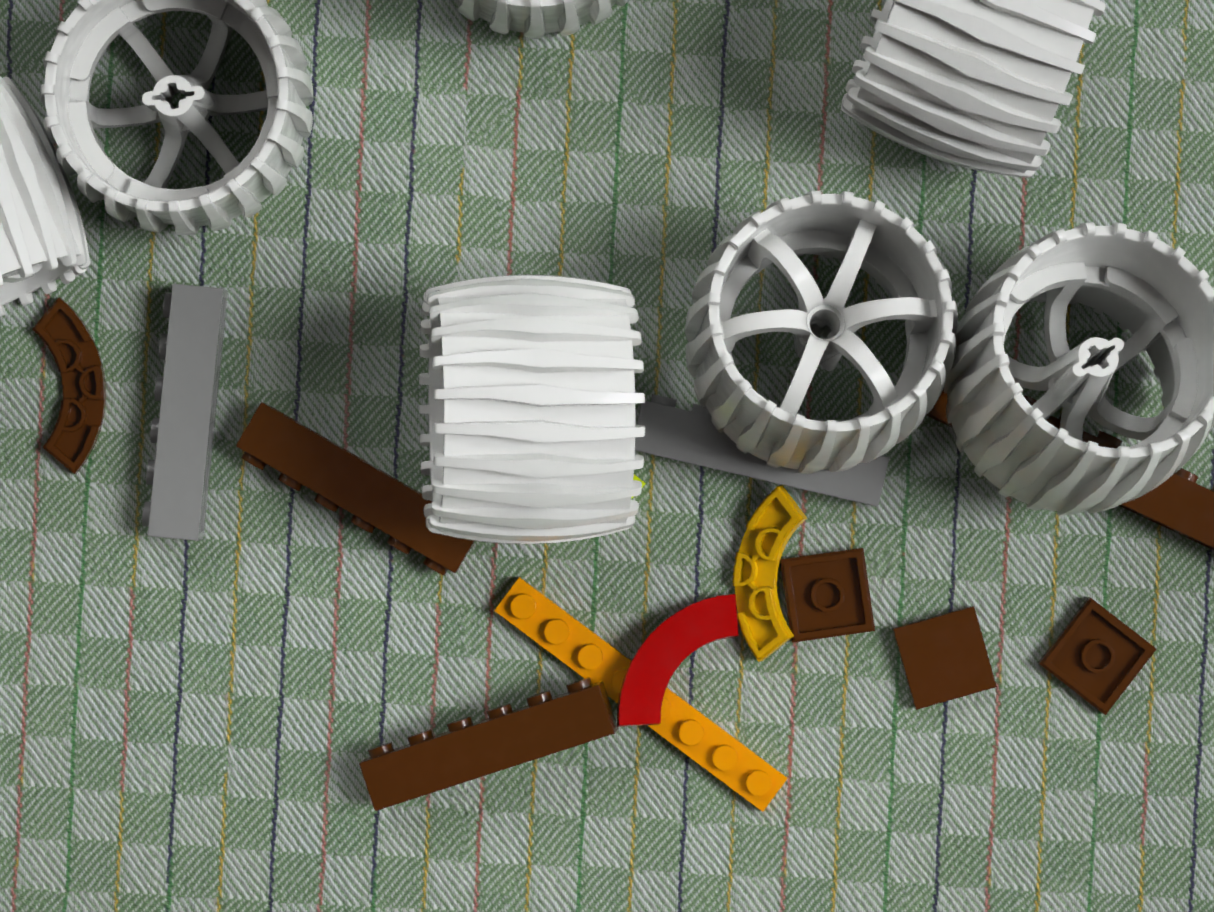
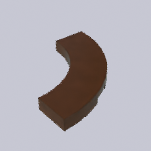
(82, 383)

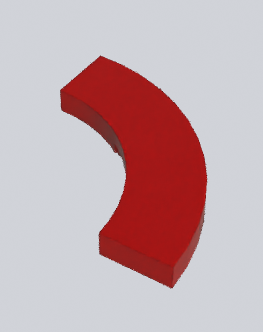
(665, 650)

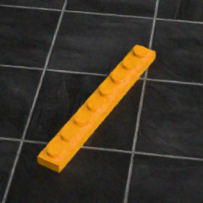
(680, 721)

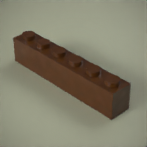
(349, 483)
(488, 745)

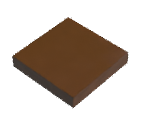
(827, 594)
(1097, 655)
(944, 657)

